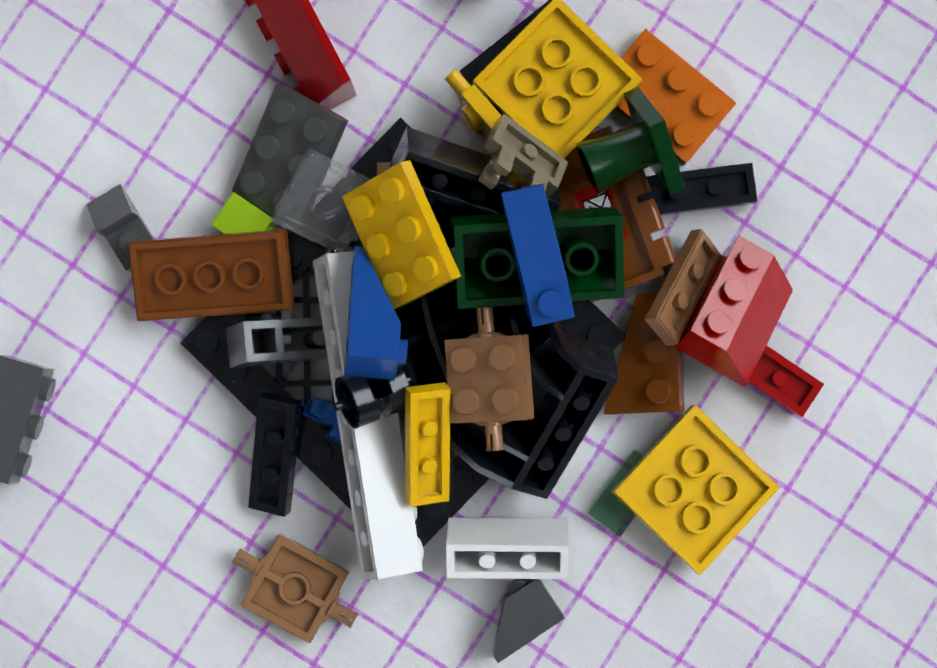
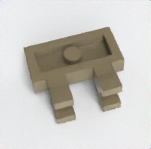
(524, 153)

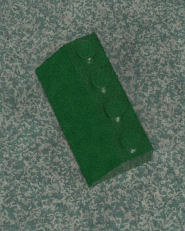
(588, 243)

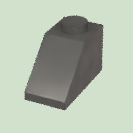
(524, 615)

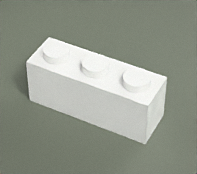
(507, 548)

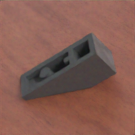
(275, 342)

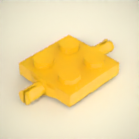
(477, 111)

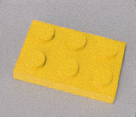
(401, 234)

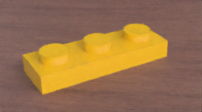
(427, 444)

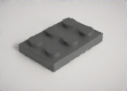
(280, 143)

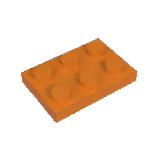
(678, 92)

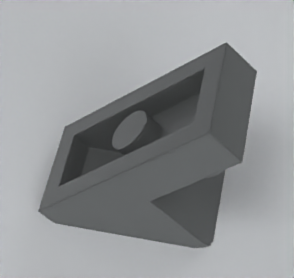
(118, 222)

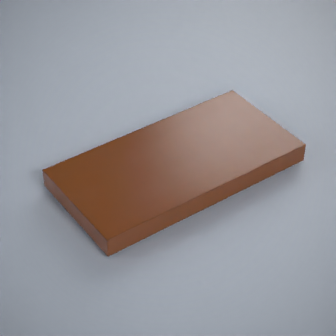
(211, 275)

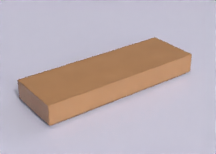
(683, 287)

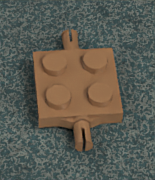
(489, 379)
(295, 588)

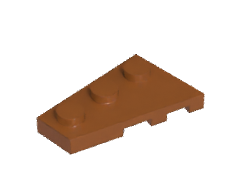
(646, 369)

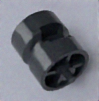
(365, 398)

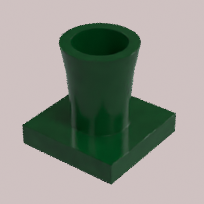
(632, 149)

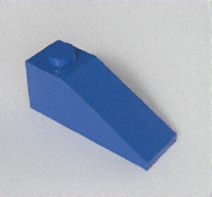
(537, 255)
(373, 325)

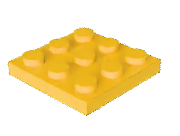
(557, 79)
(695, 489)

